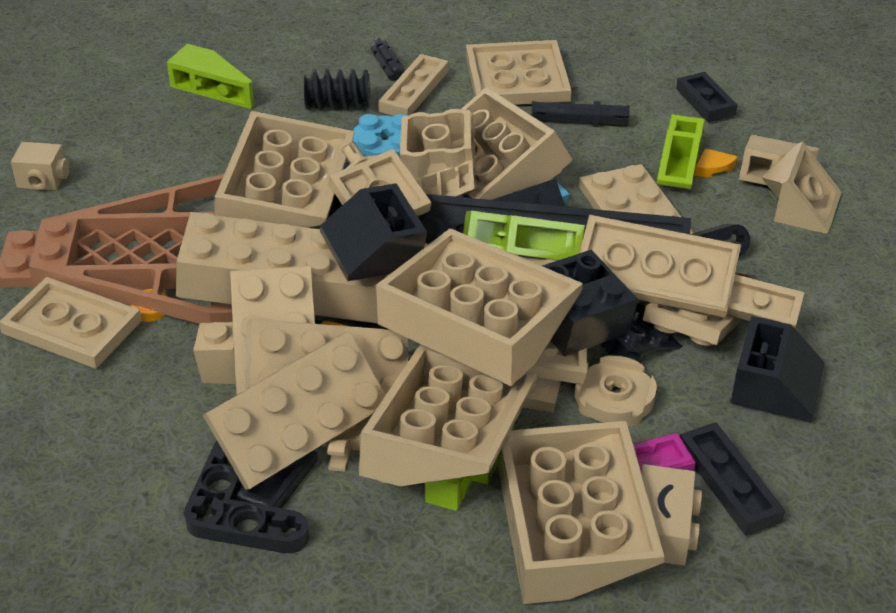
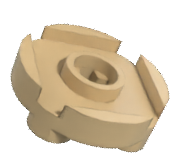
(630, 404)

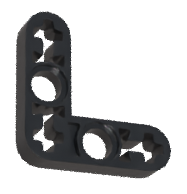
(229, 512)

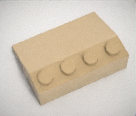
(511, 147)
(282, 171)
(476, 304)
(440, 422)
(576, 509)

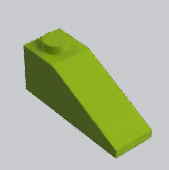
(209, 75)

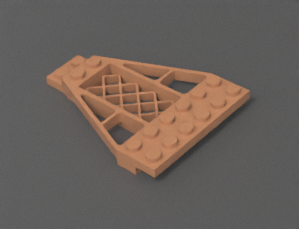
(55, 248)

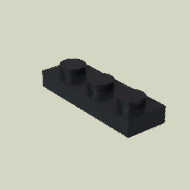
(732, 479)

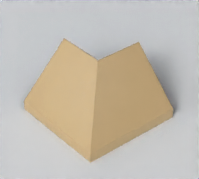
(804, 191)

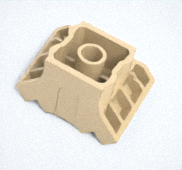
(440, 151)

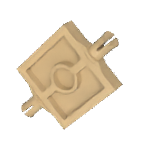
(377, 171)

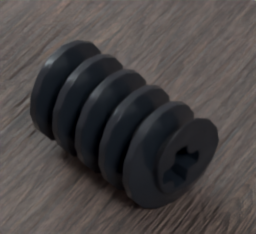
(337, 90)

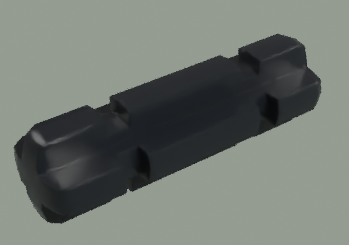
(387, 59)

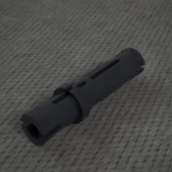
(581, 113)

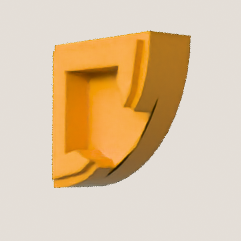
(714, 162)

